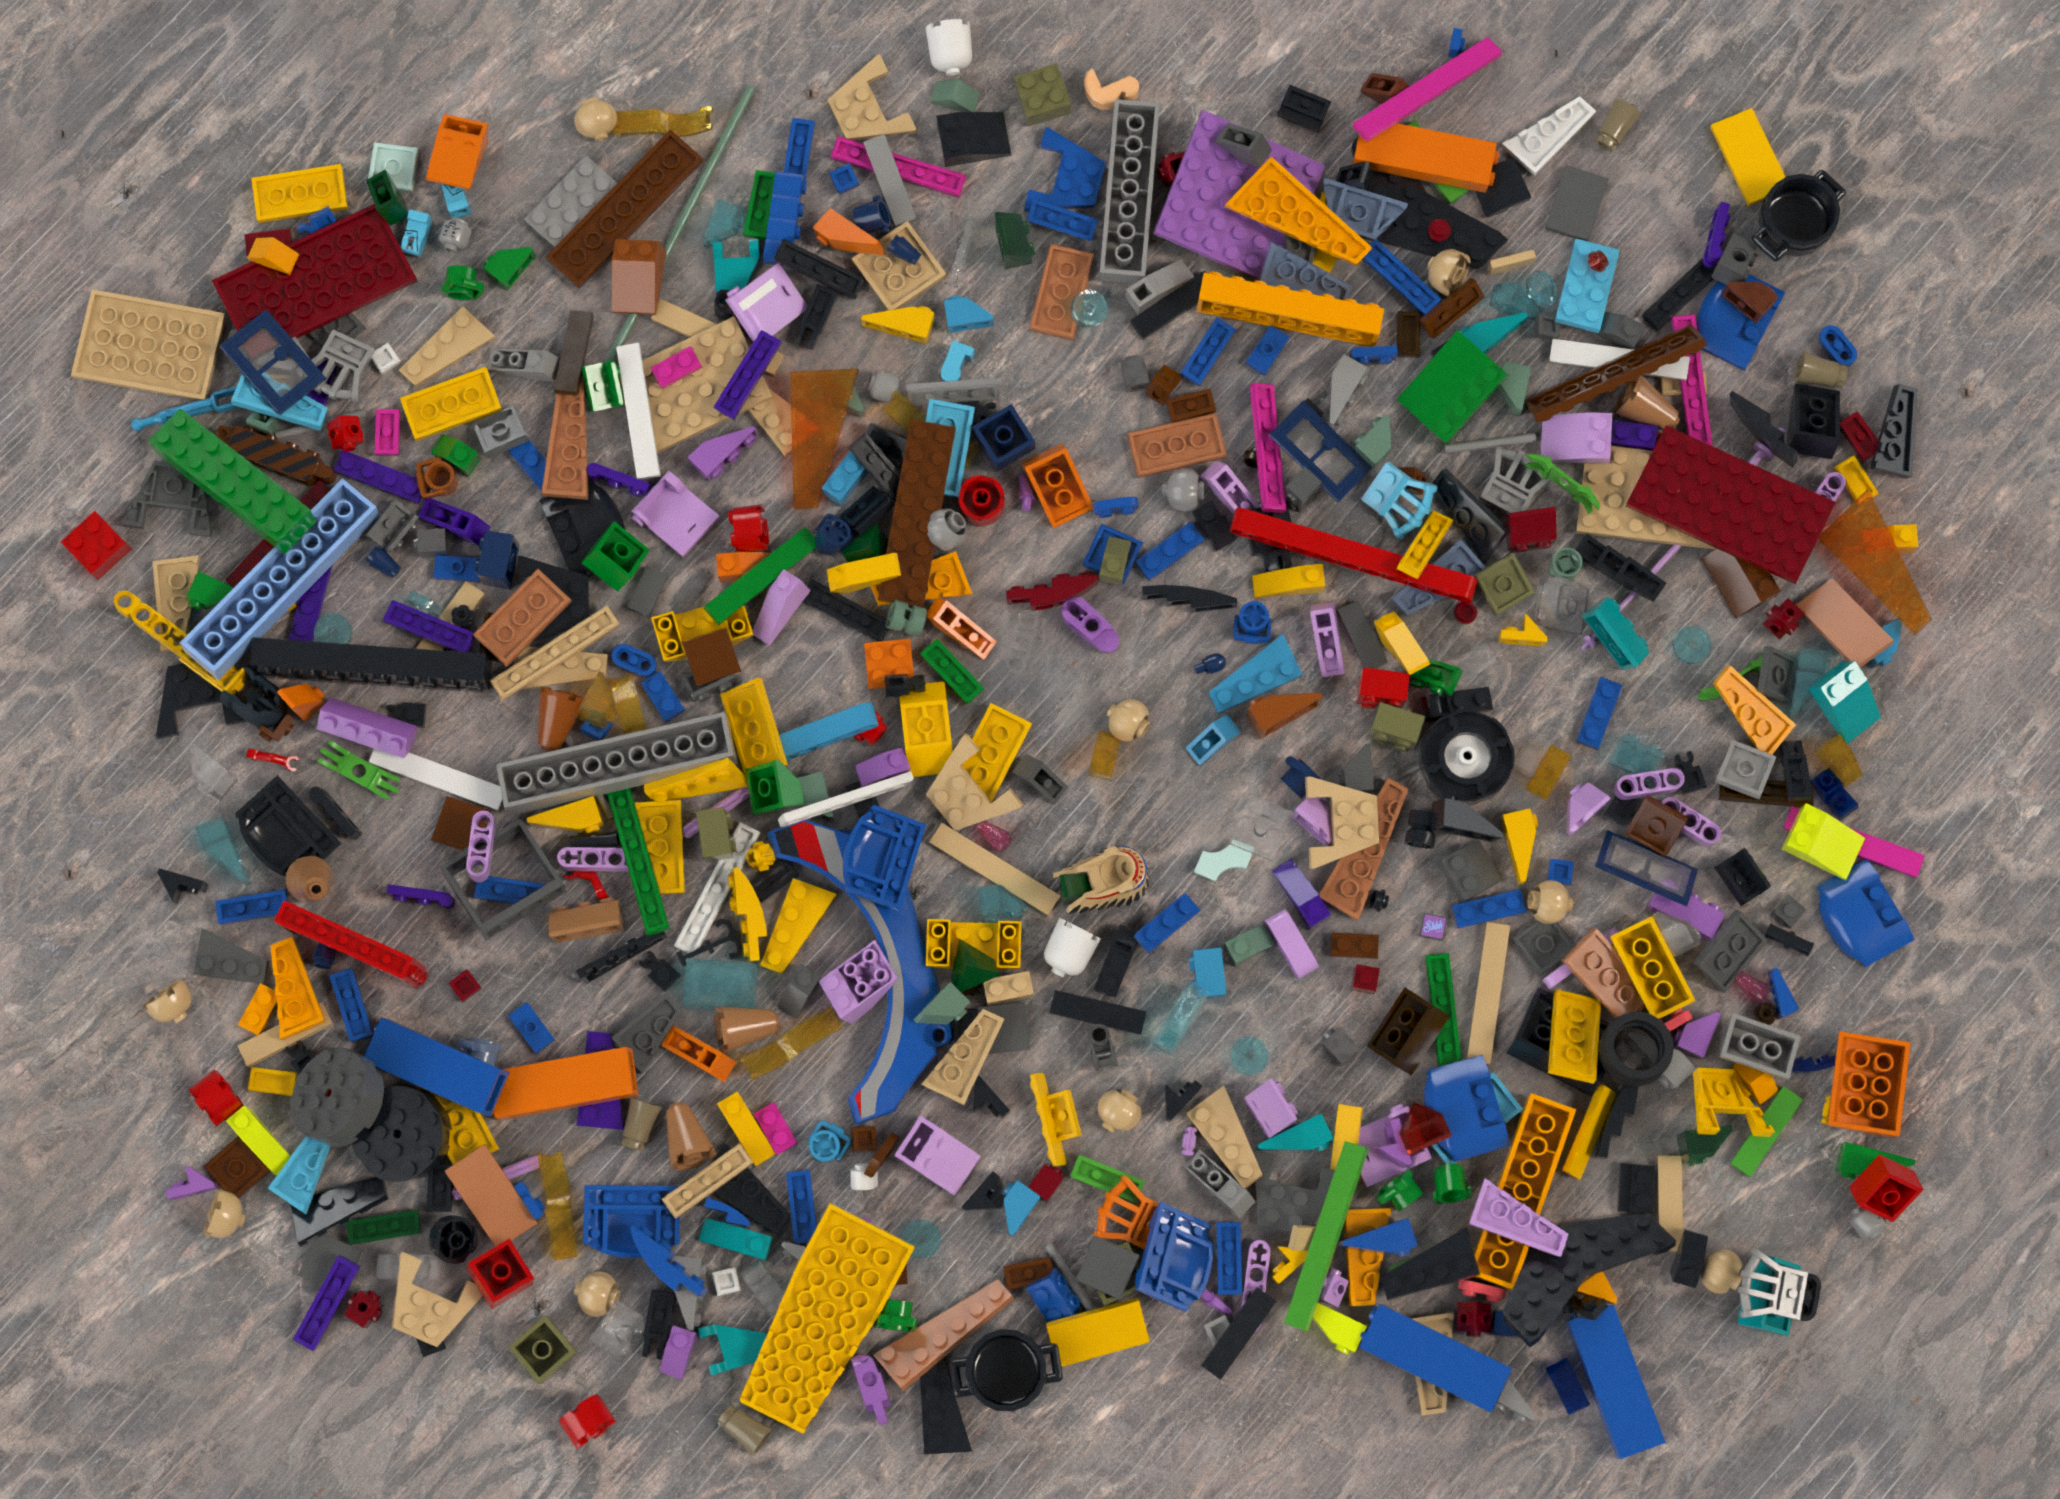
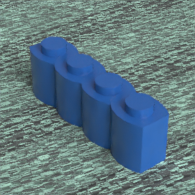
(784, 212)

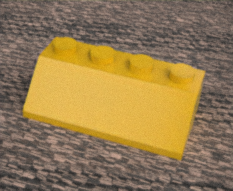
(1652, 968)

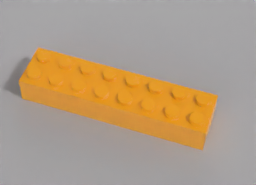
(1290, 309)
(1527, 1179)

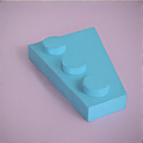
(301, 1174)

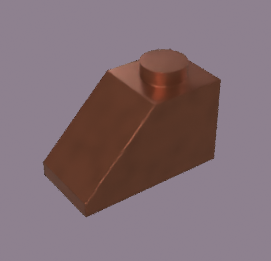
(1383, 87)
(1750, 298)

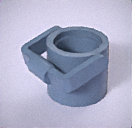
(480, 1048)

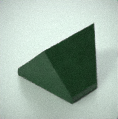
(869, 545)
(971, 967)

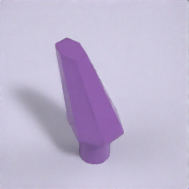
(1026, 493)
(1213, 1300)

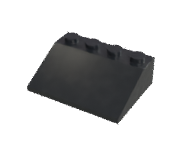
(1533, 1036)

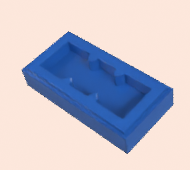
(1267, 350)
(455, 568)
(531, 1028)

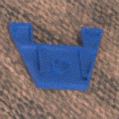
(1077, 176)

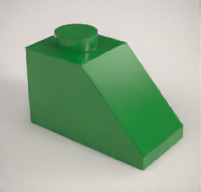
(508, 265)
(456, 454)
(206, 592)

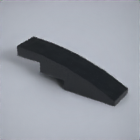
(1759, 424)
(1620, 569)
(1199, 599)
(1622, 1106)

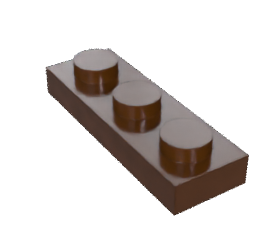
(1452, 308)

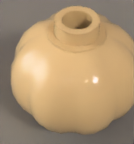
(595, 119)
(1128, 720)
(1549, 902)
(1119, 1110)
(1721, 1271)
(597, 1293)

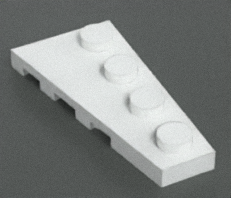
(1542, 141)

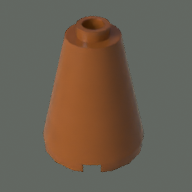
(556, 717)

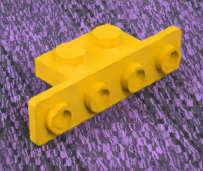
(1057, 1117)

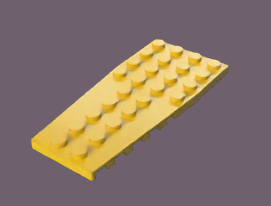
(824, 1315)

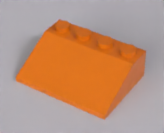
(1869, 1084)

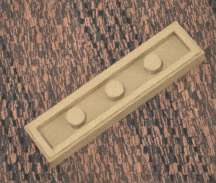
(467, 595)
(269, 1042)
(707, 1181)
(1670, 1196)

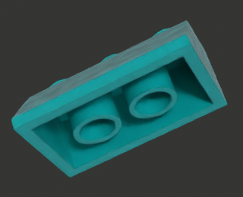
(1616, 633)
(1767, 1322)

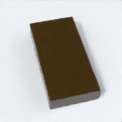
(1408, 334)

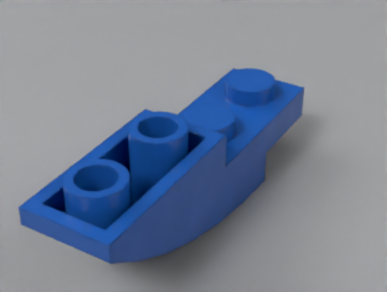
(659, 1258)

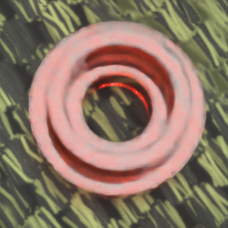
(1598, 261)

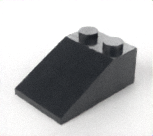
(972, 137)
(1814, 421)

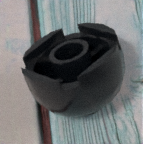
(453, 1239)

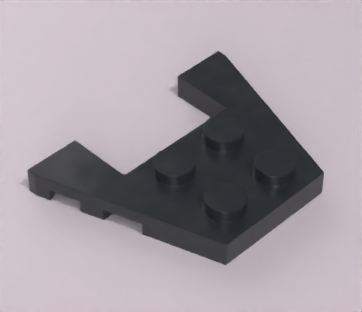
(571, 583)
(185, 691)

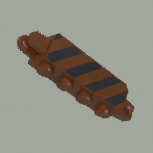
(276, 456)

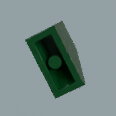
(387, 198)
(1073, 887)

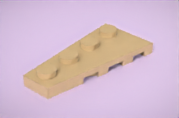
(453, 341)
(1223, 1132)

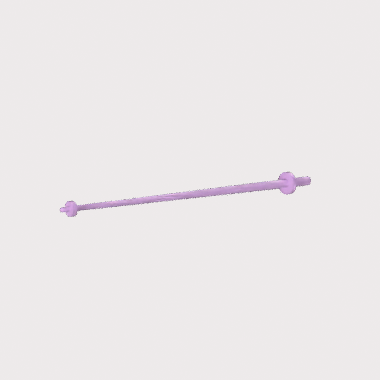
(1762, 452)

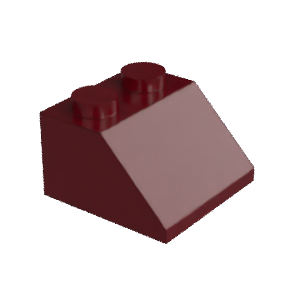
(1531, 529)

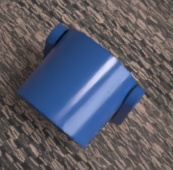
(1252, 621)

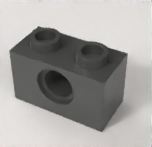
(1735, 260)
(1302, 490)

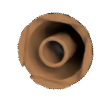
(1646, 405)
(309, 879)
(743, 1026)
(686, 1139)

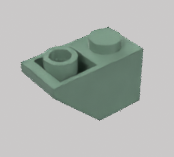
(1376, 443)

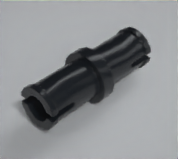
(595, 840)
(1789, 939)

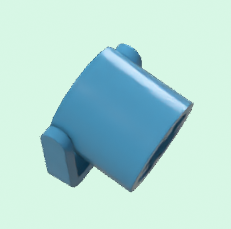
(825, 1143)

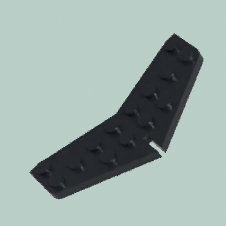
(1411, 227)
(1590, 1248)

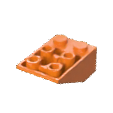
(457, 151)

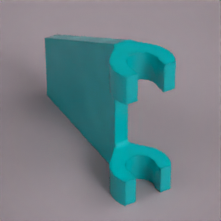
(734, 271)
(737, 1346)

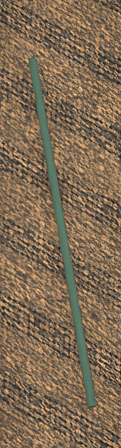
(687, 211)

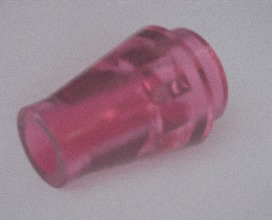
(995, 836)
(1752, 987)

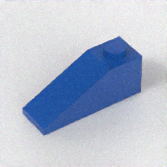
(1388, 1239)

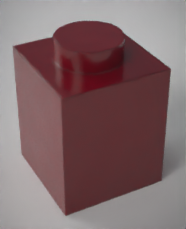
(1365, 979)
(1047, 1181)

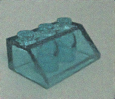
(719, 984)

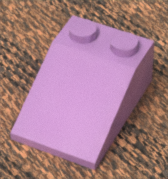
(1577, 438)

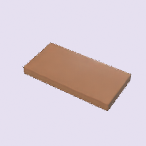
(1063, 278)
(1176, 445)
(522, 617)
(1844, 623)
(1603, 974)
(490, 1196)

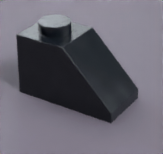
(1689, 1259)

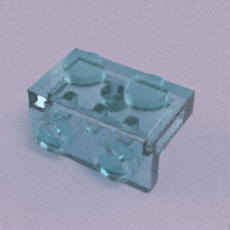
(1635, 756)

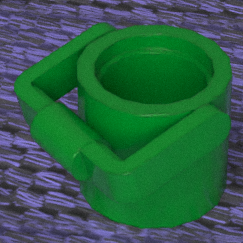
(462, 283)
(1450, 1184)
(1400, 1191)
(896, 1316)

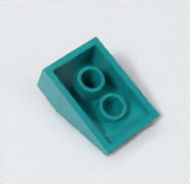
(1846, 700)

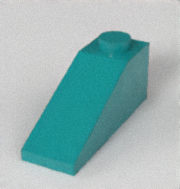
(1492, 332)
(1303, 1137)
(736, 1239)

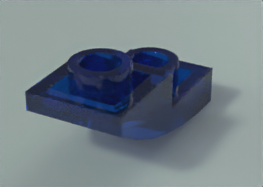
(1833, 794)
(1806, 1066)
(1568, 1386)

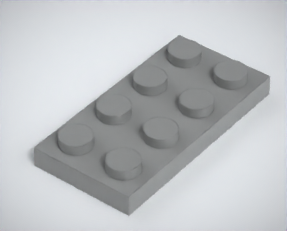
(570, 201)

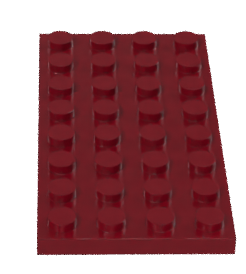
(333, 276)
(1730, 504)

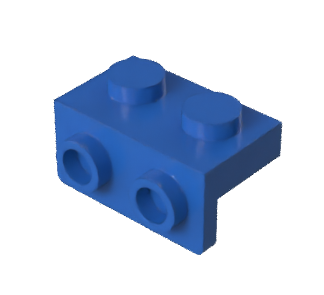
(1054, 1296)

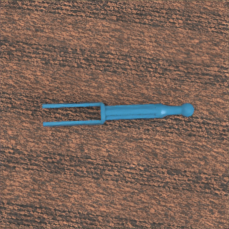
(193, 409)

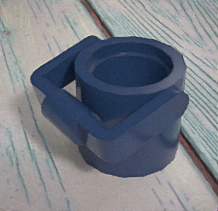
(873, 216)
(833, 535)
(1296, 774)

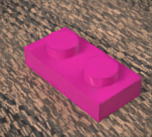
(676, 367)
(387, 432)
(775, 1128)

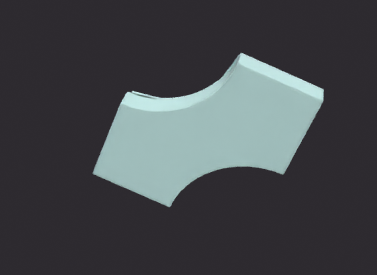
(1213, 864)

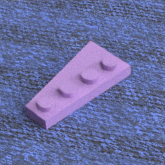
(1509, 1218)

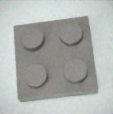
(1745, 769)

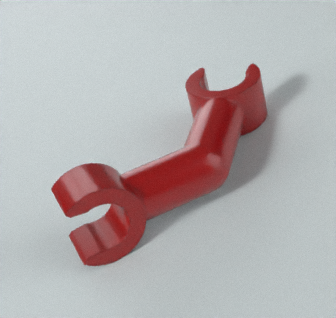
(256, 755)
(594, 879)

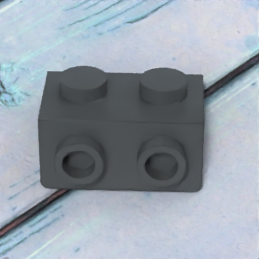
(392, 526)
(703, 692)

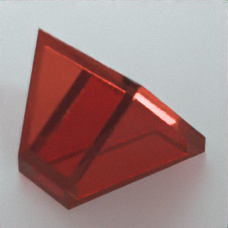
(1423, 1128)

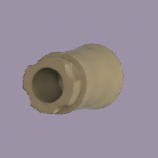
(1617, 124)
(1819, 371)
(639, 1123)
(744, 1429)

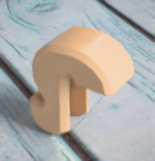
(1104, 97)

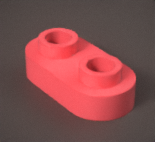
(1678, 1018)
(1492, 1294)

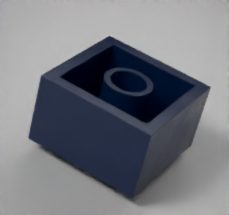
(1004, 437)
(497, 559)

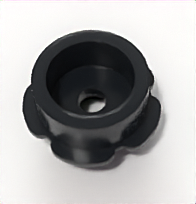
(466, 620)
(1379, 900)

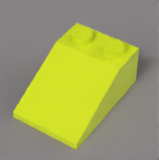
(1823, 841)

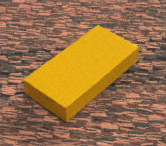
(1855, 478)
(272, 1081)

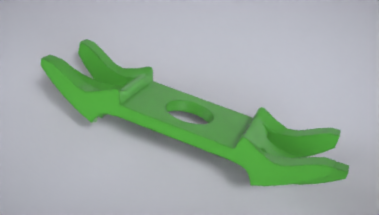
(1547, 469)
(1712, 693)
(349, 761)

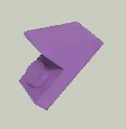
(1396, 1151)
(197, 1184)

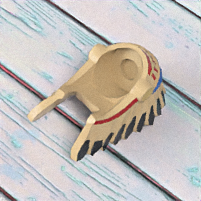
(1115, 876)

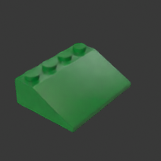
(1452, 387)

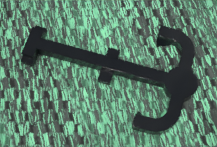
(733, 936)

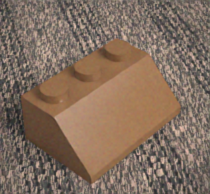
(585, 920)

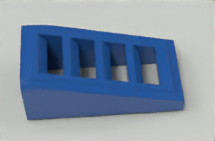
(1783, 999)

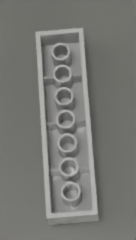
(1129, 191)

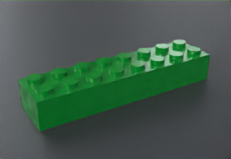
(232, 481)

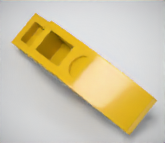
(747, 904)

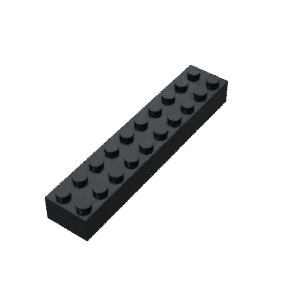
(371, 664)

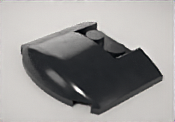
(580, 523)
(283, 828)

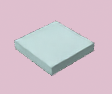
(398, 161)

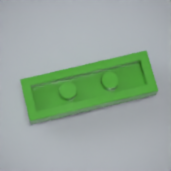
(1103, 1177)

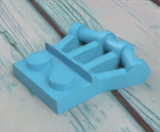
(1386, 491)

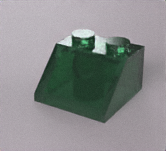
(1013, 240)
(1698, 1147)

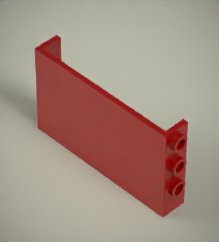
(351, 943)

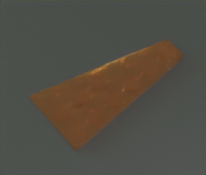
(817, 419)
(1870, 553)

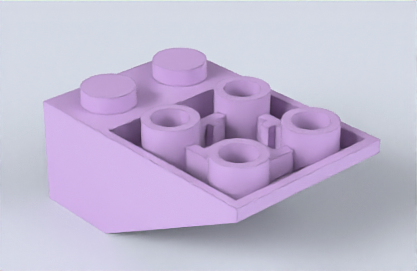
(859, 983)
(1271, 1108)
(937, 1155)

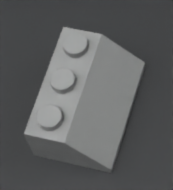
(1759, 1046)

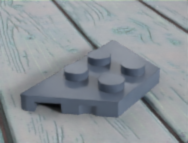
(1362, 210)

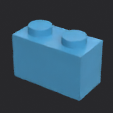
(844, 480)
(1209, 971)

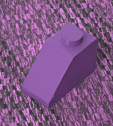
(882, 767)
(1696, 1035)
(678, 1352)

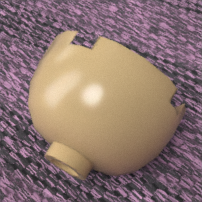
(1447, 270)
(170, 1002)
(224, 1215)

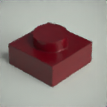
(465, 985)

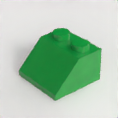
(615, 556)
(773, 788)

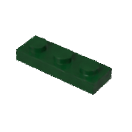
(384, 1227)

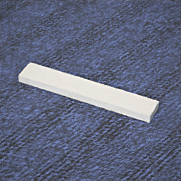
(1594, 355)
(638, 411)
(441, 778)
(845, 799)
(715, 892)

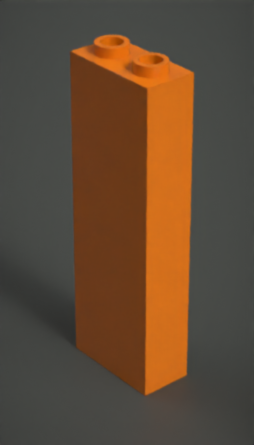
(1430, 156)
(567, 1083)

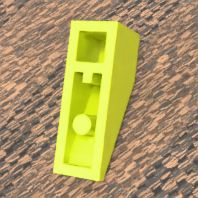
(259, 1139)
(1339, 1328)

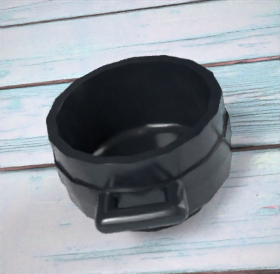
(1799, 215)
(1006, 1370)

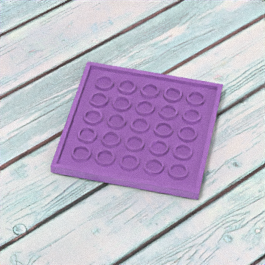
(1205, 182)

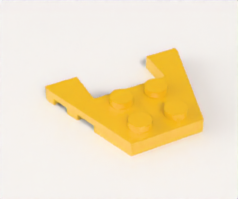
(1724, 1092)

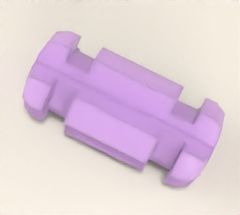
(1189, 1141)

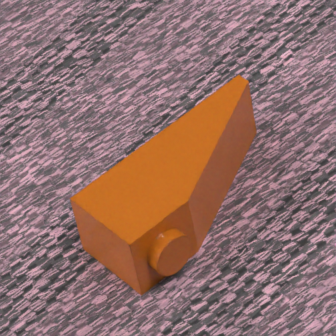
(844, 235)
(734, 565)
(960, 628)
(303, 700)
(698, 1053)

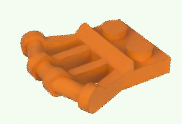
(1137, 1228)

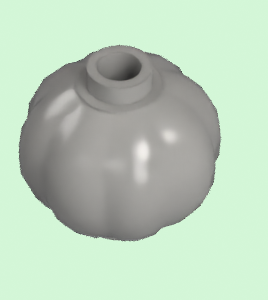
(1184, 490)
(946, 529)

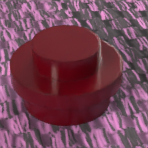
(1439, 230)
(1465, 612)

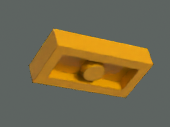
(259, 1010)

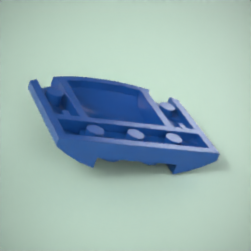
(1728, 330)
(881, 856)
(1862, 915)
(1469, 1106)
(615, 1209)
(1175, 1258)

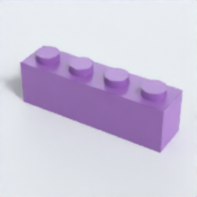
(367, 727)

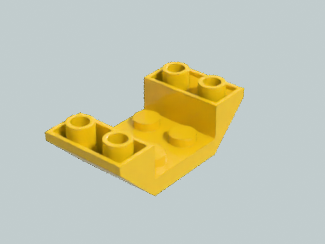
(674, 629)
(926, 729)
(996, 940)

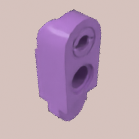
(1104, 638)
(871, 1386)

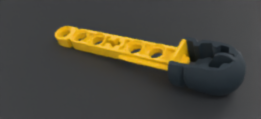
(269, 710)

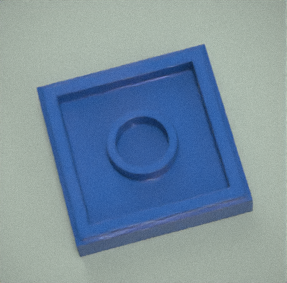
(1096, 552)

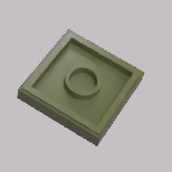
(1504, 583)

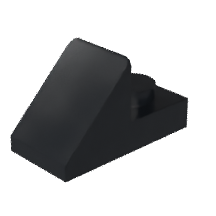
(1356, 175)
(1214, 525)
(175, 882)
(983, 1094)
(1174, 1103)
(978, 1199)

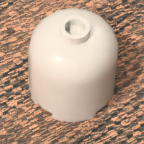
(950, 46)
(1069, 949)

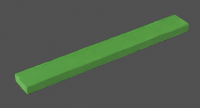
(1326, 1236)

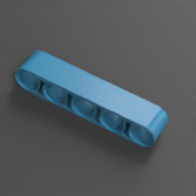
(828, 730)

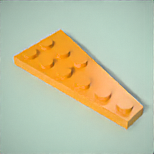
(1289, 207)

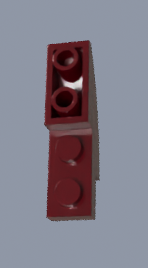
(1063, 589)

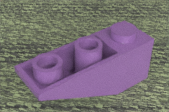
(717, 452)

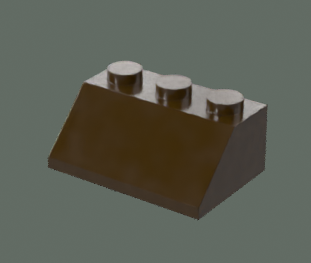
(1408, 1031)

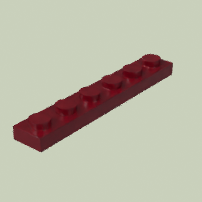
(310, 500)

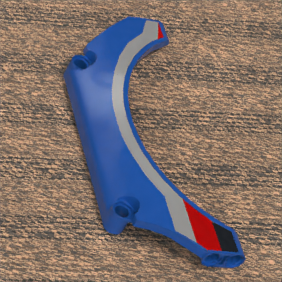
(904, 1045)

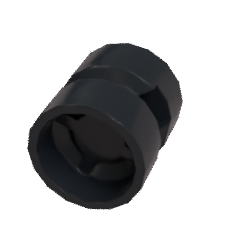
(1420, 833)

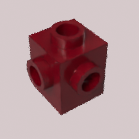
(1167, 165)
(1780, 622)
(356, 1308)
(1473, 1318)

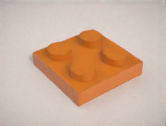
(887, 659)

